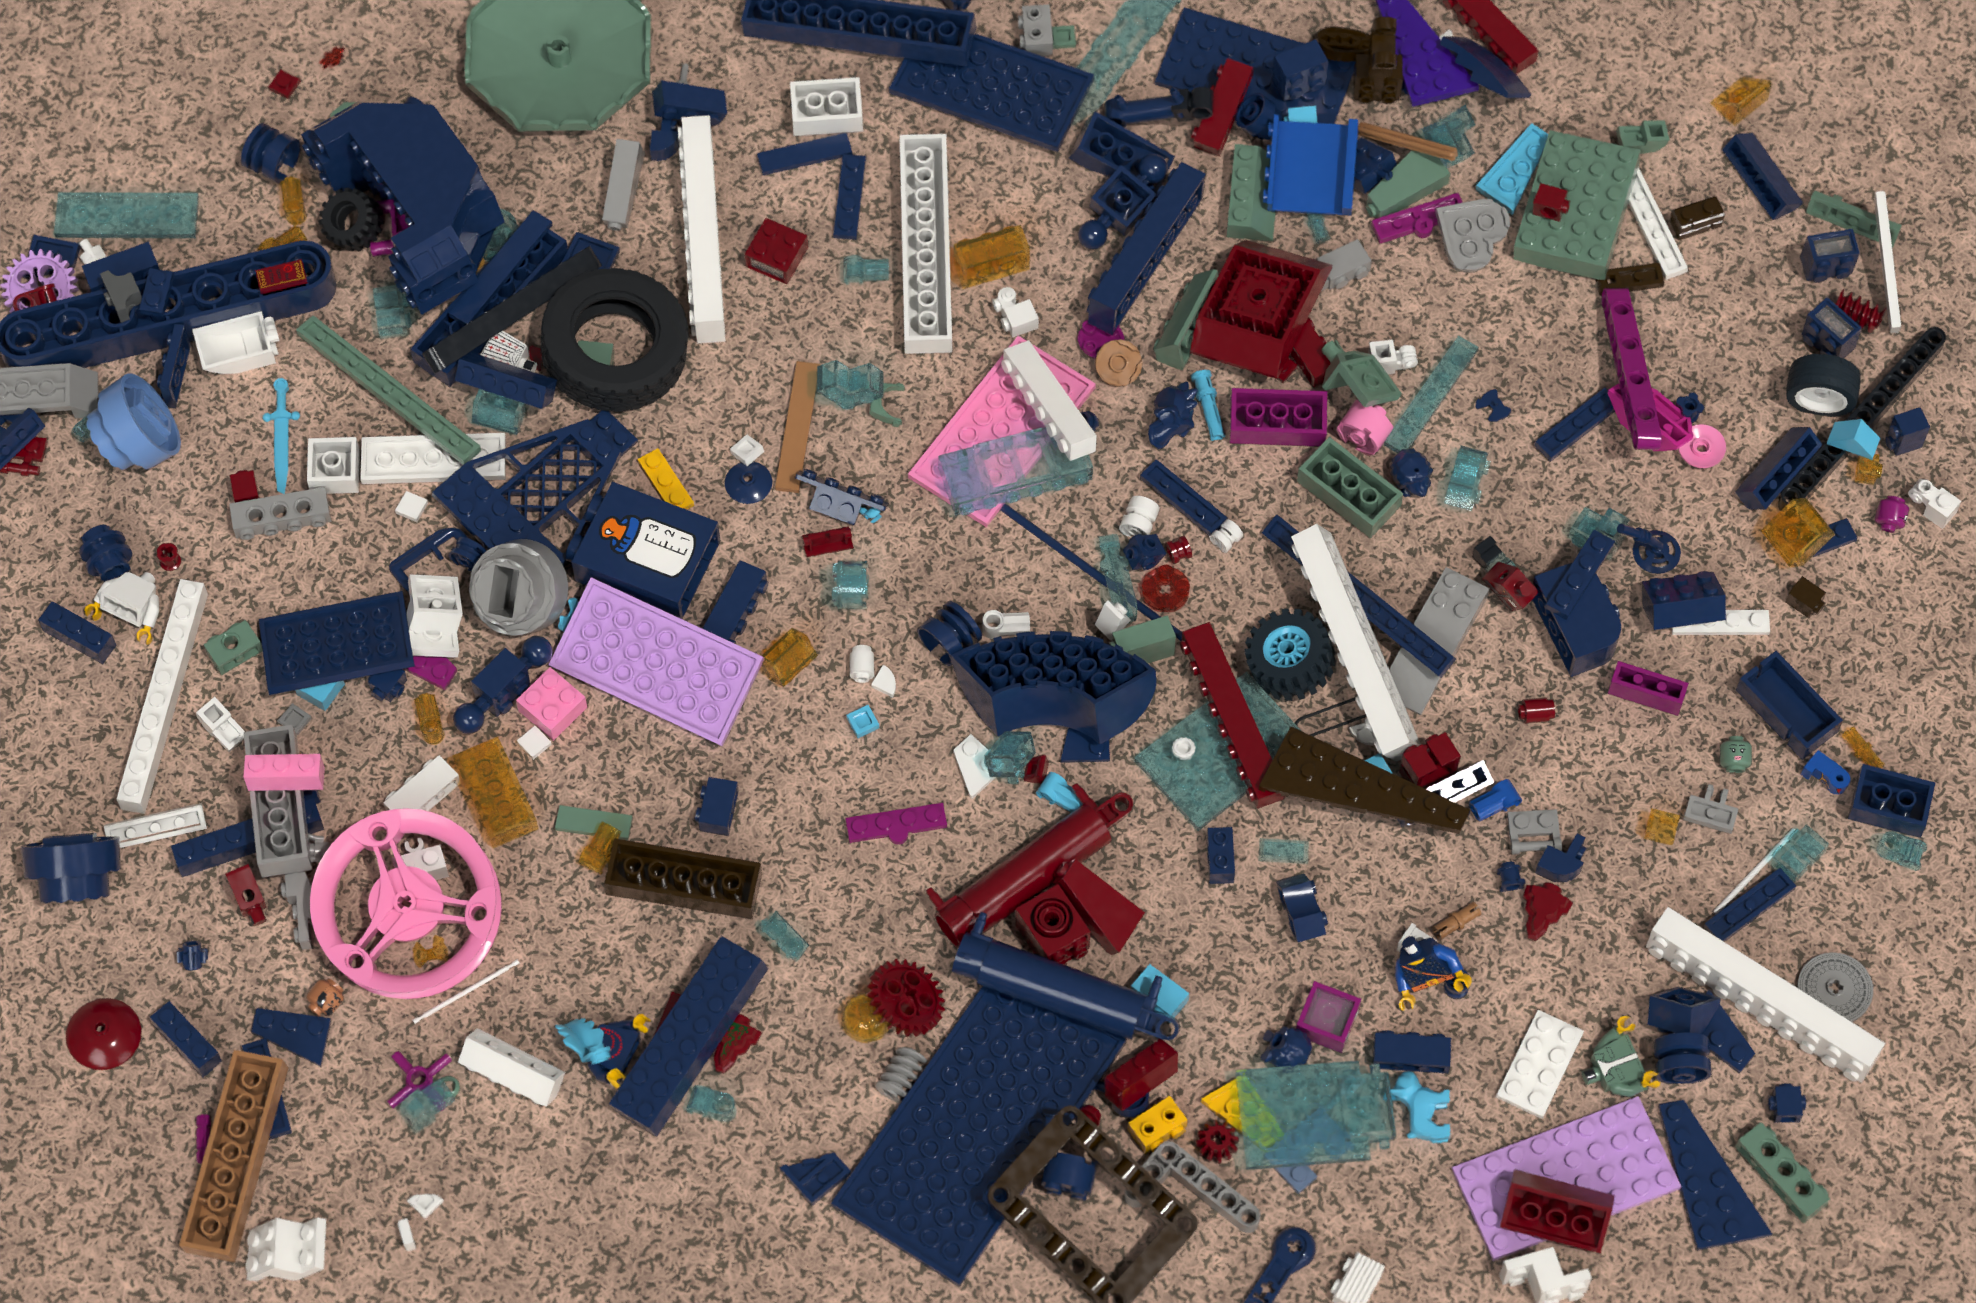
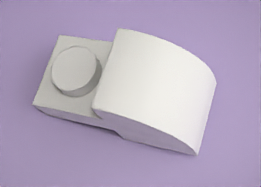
(220, 724)

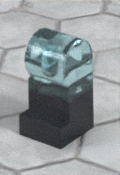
(1488, 554)

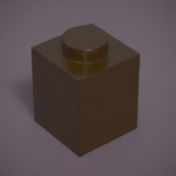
(1806, 597)

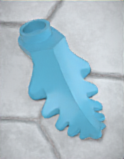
(585, 1040)

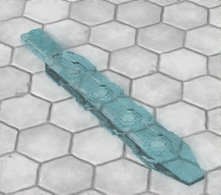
(1119, 48)

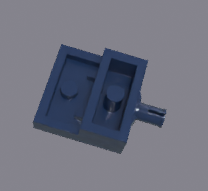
(1372, 165)

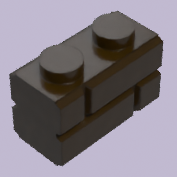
(1697, 218)

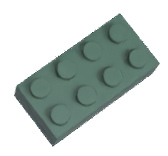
(1349, 487)

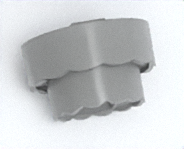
(518, 587)

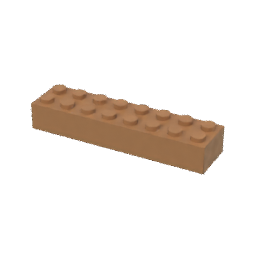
(234, 1156)

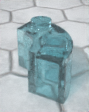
(1466, 478)

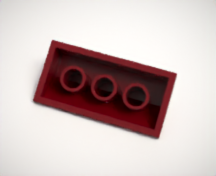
(1557, 1211)

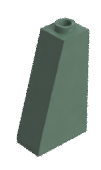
(1411, 181)

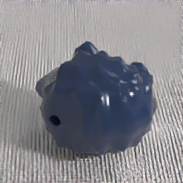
(1411, 472)
(1287, 1047)

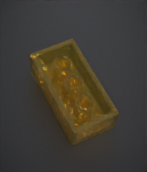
(495, 792)

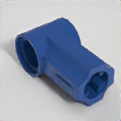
(1499, 798)

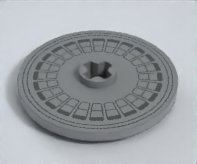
(1849, 975)

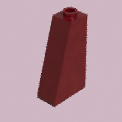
(1100, 906)

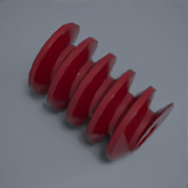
(1861, 312)

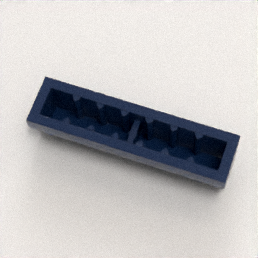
(1762, 175)

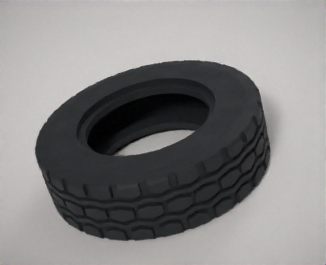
(624, 294)

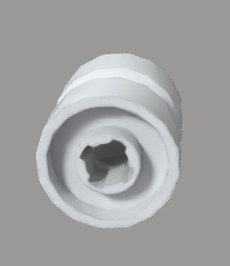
(1140, 516)

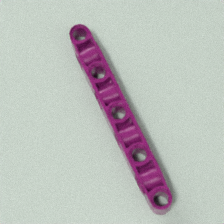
(1631, 369)

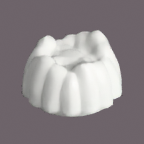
(1183, 748)

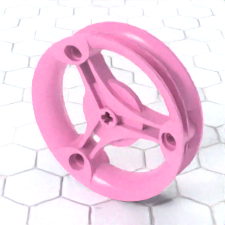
(409, 885)

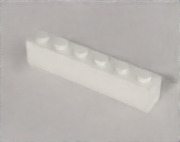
(1049, 400)

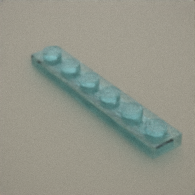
(1431, 395)

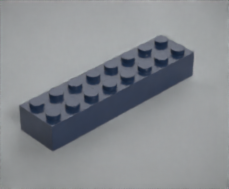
(1145, 248)
(542, 259)
(688, 1036)

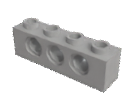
(269, 507)

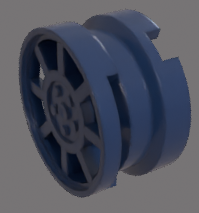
(466, 552)

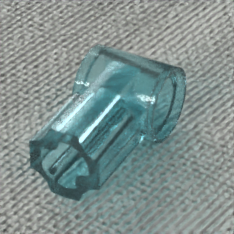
(860, 270)

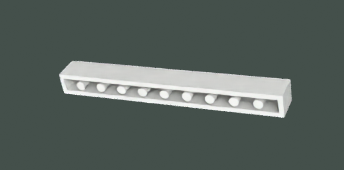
(162, 696)

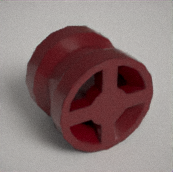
(1178, 549)

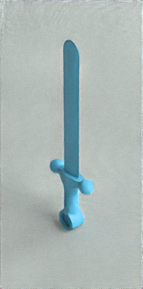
(280, 419)

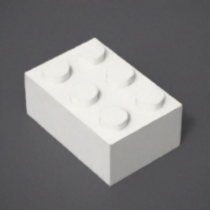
(826, 106)

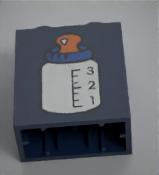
(644, 548)

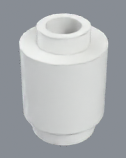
(861, 663)

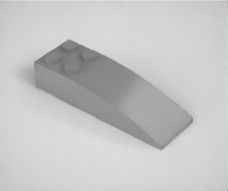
(1447, 621)

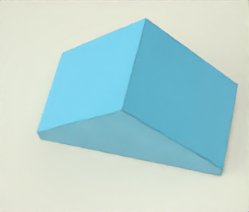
(1854, 437)
(322, 694)

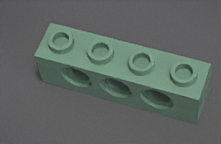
(1801, 1205)

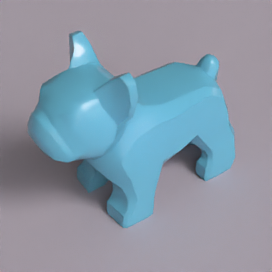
(1421, 1107)

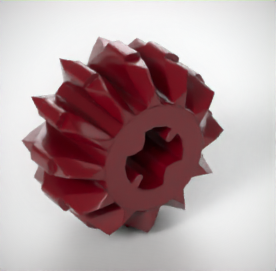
(1209, 1146)

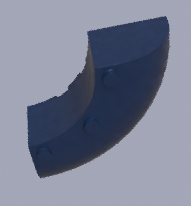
(1055, 683)

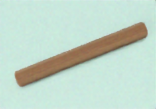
(1407, 141)

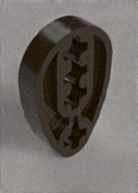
(1343, 43)

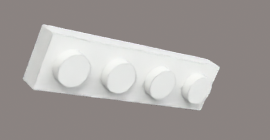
(1736, 623)

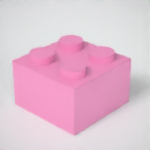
(551, 703)

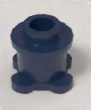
(1690, 406)
(1510, 877)

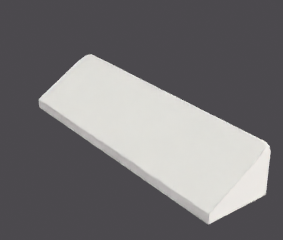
(157, 823)

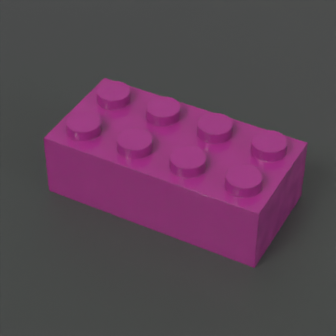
(1278, 417)

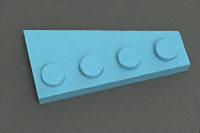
(1513, 171)

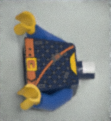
(1426, 965)

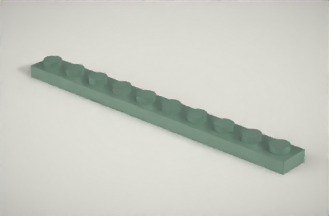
(388, 390)

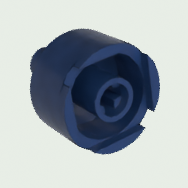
(1069, 1175)

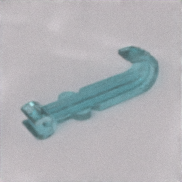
(1117, 575)

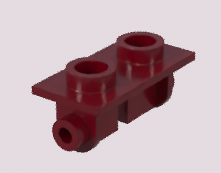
(827, 541)

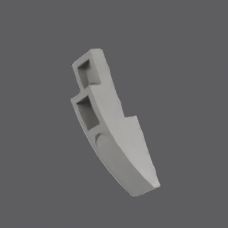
(298, 891)

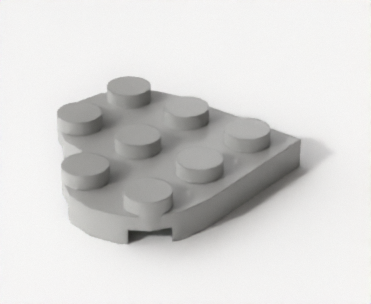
(1471, 232)

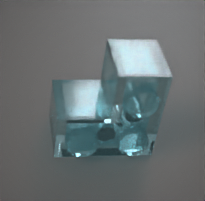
(1450, 131)
(850, 386)
(1606, 525)

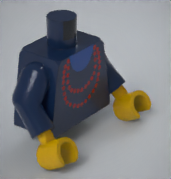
(623, 1042)

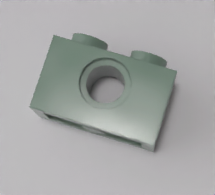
(227, 659)

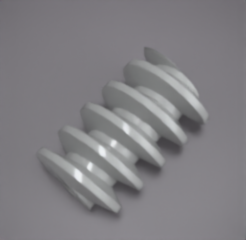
(898, 1073)

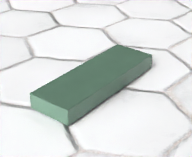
(588, 821)

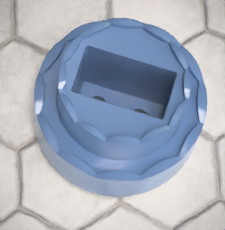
(133, 425)

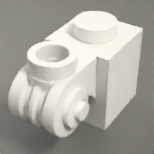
(1017, 317)
(1393, 359)
(1939, 504)

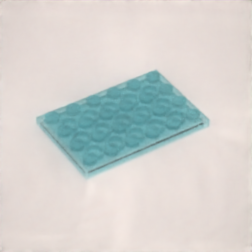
(1209, 780)

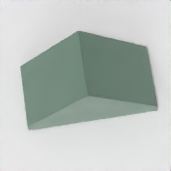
(598, 351)

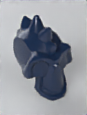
(1174, 411)

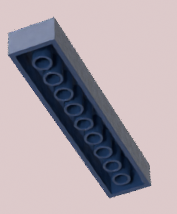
(865, 27)

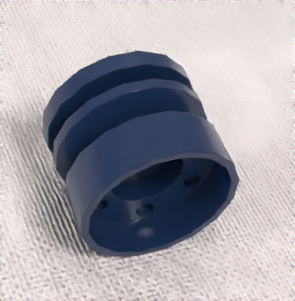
(268, 150)
(952, 630)

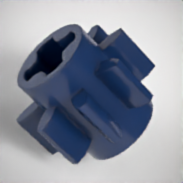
(192, 955)

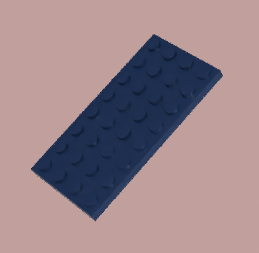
(1206, 42)
(1000, 90)

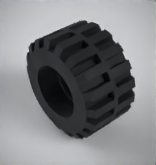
(339, 208)

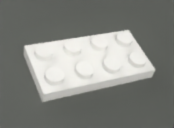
(1540, 1064)

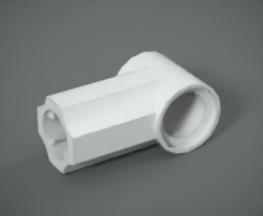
(1007, 623)

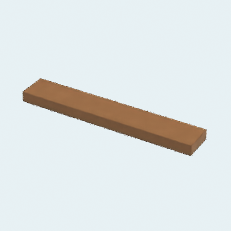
(797, 427)

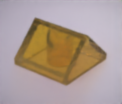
(1742, 98)

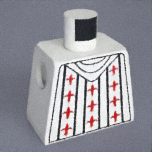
(509, 350)

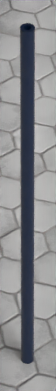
(1075, 559)

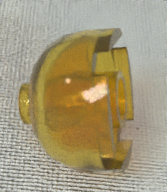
(859, 1020)

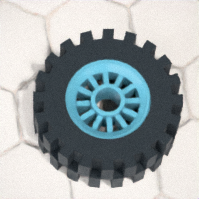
(1297, 670)

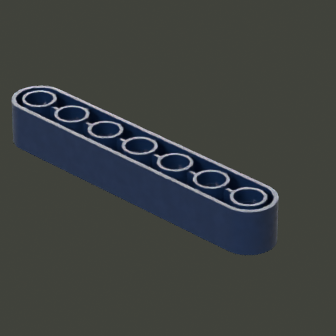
(105, 341)

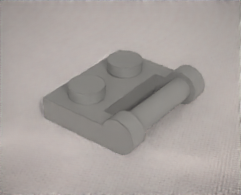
(1533, 824)

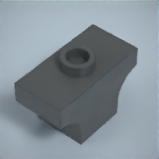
(121, 293)

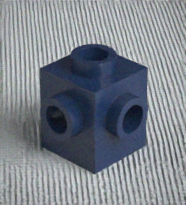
(1144, 551)

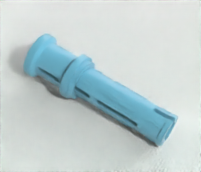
(1206, 395)

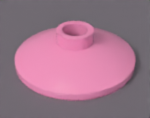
(1710, 440)

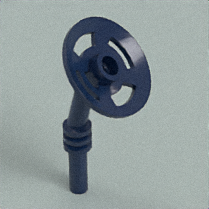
(1654, 548)

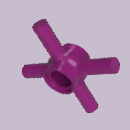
(413, 1073)

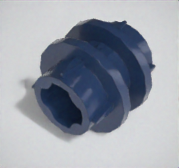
(105, 552)

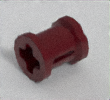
(170, 555)

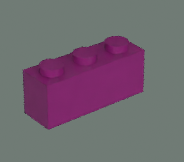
(1648, 688)

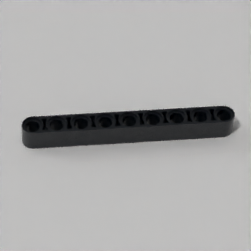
(509, 311)

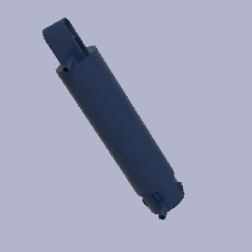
(1060, 986)

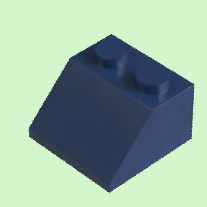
(1681, 1010)

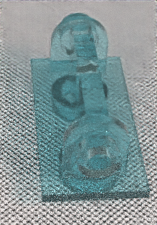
(785, 935)

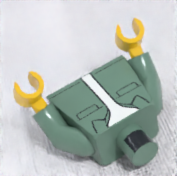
(1618, 1065)

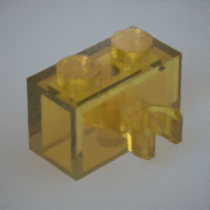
(788, 657)

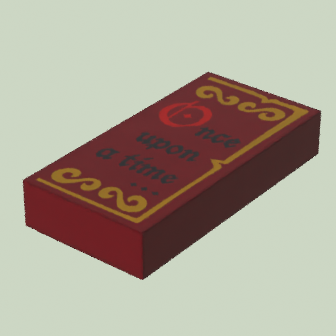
(281, 276)

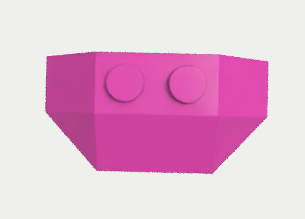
(1674, 427)

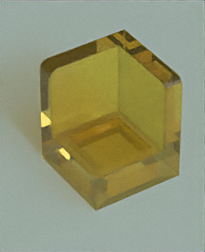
(1661, 826)

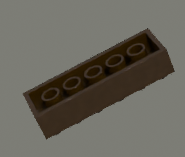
(683, 878)

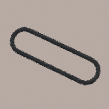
(1326, 709)

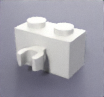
(427, 859)

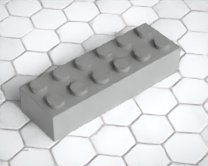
(278, 814)

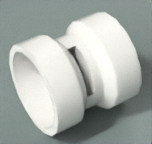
(1226, 535)

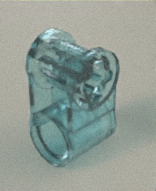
(1903, 850)
(708, 1104)

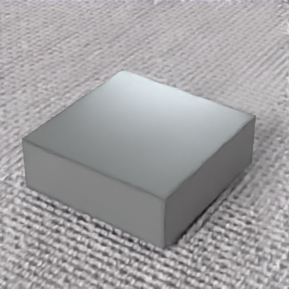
(294, 716)

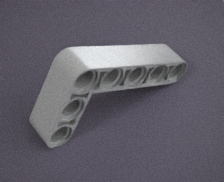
(1194, 1182)

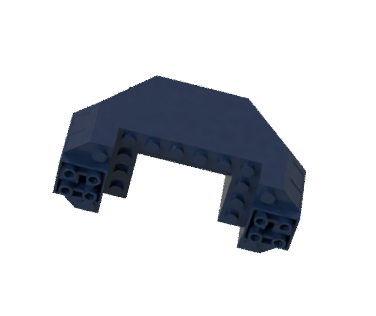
(435, 183)

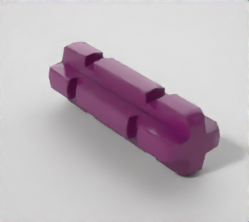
(202, 1135)

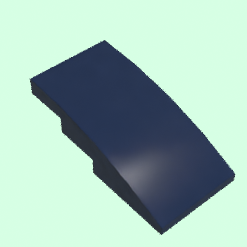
(1486, 67)

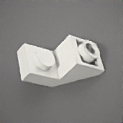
(1112, 618)

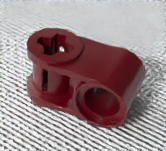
(37, 296)

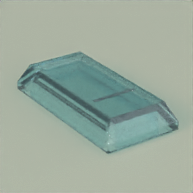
(1283, 851)

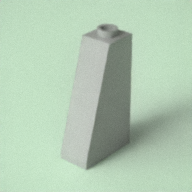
(623, 183)

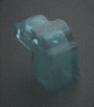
(422, 1105)

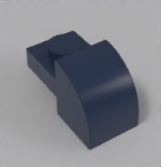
(664, 142)

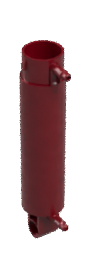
(1031, 867)

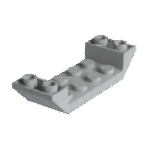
(49, 389)

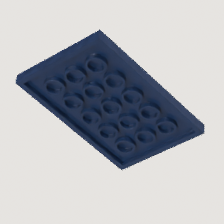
(336, 642)

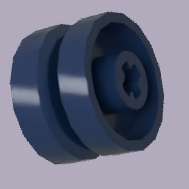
(1682, 1058)

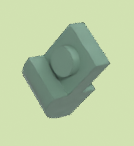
(1647, 137)

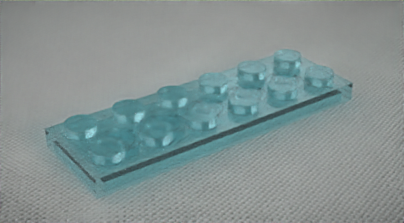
(126, 215)

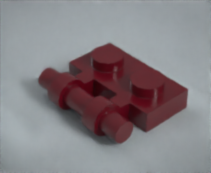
(31, 452)

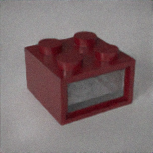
(776, 251)

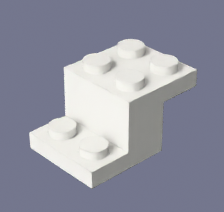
(434, 615)
(286, 1249)
(1545, 1277)

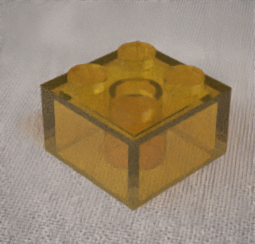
(1797, 532)

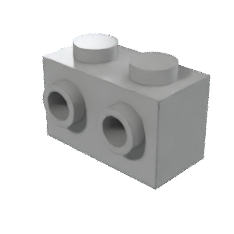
(1036, 30)

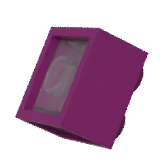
(1328, 1016)

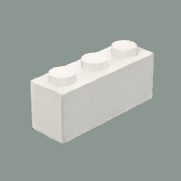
(425, 788)

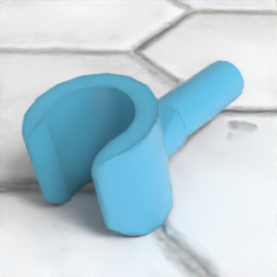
(871, 513)

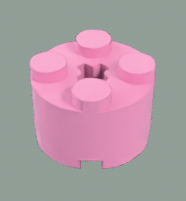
(1365, 427)

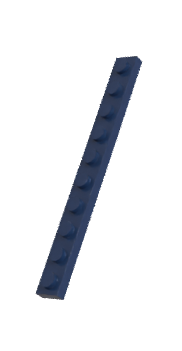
(1376, 609)

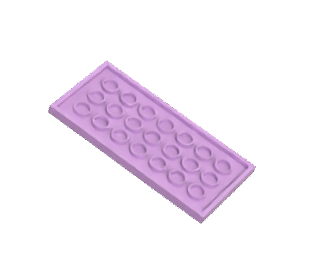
(656, 661)
(1603, 1152)

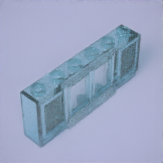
(1009, 471)

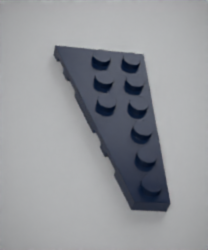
(1711, 1194)

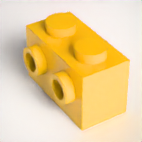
(1158, 1125)

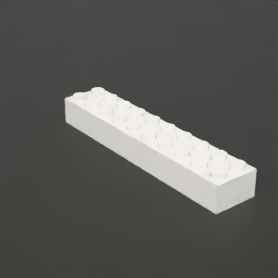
(701, 230)
(925, 244)
(1355, 641)
(1764, 995)

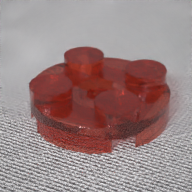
(1165, 576)

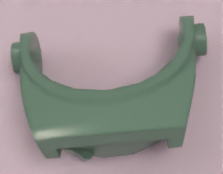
(879, 412)

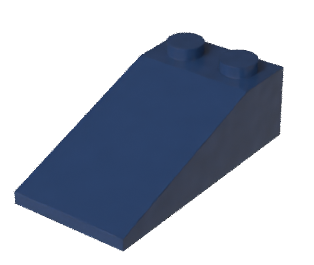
(1107, 146)

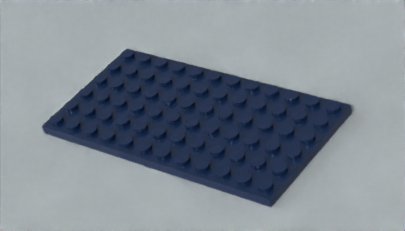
(966, 1122)

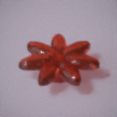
(332, 58)

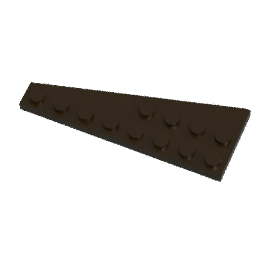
(1329, 775)

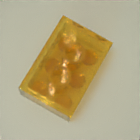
(991, 256)

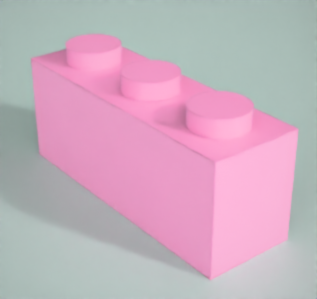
(284, 772)

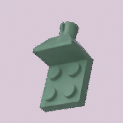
(1360, 373)

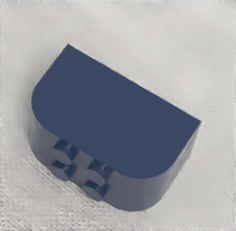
(1590, 631)

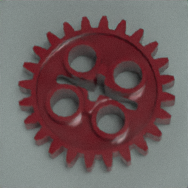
(906, 997)

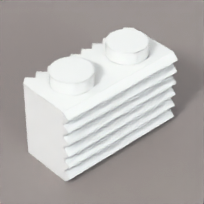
(1359, 1280)

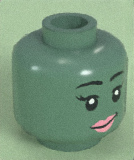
(1736, 754)

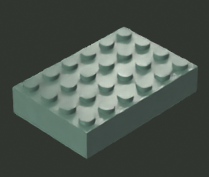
(1599, 190)

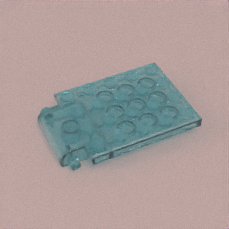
(1313, 1114)

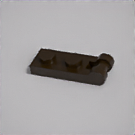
(1633, 277)

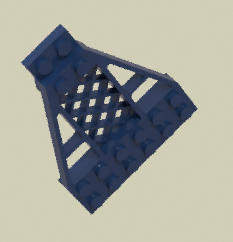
(496, 521)

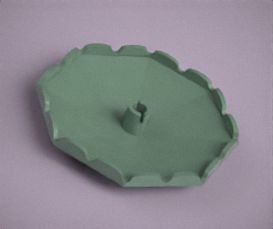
(557, 60)

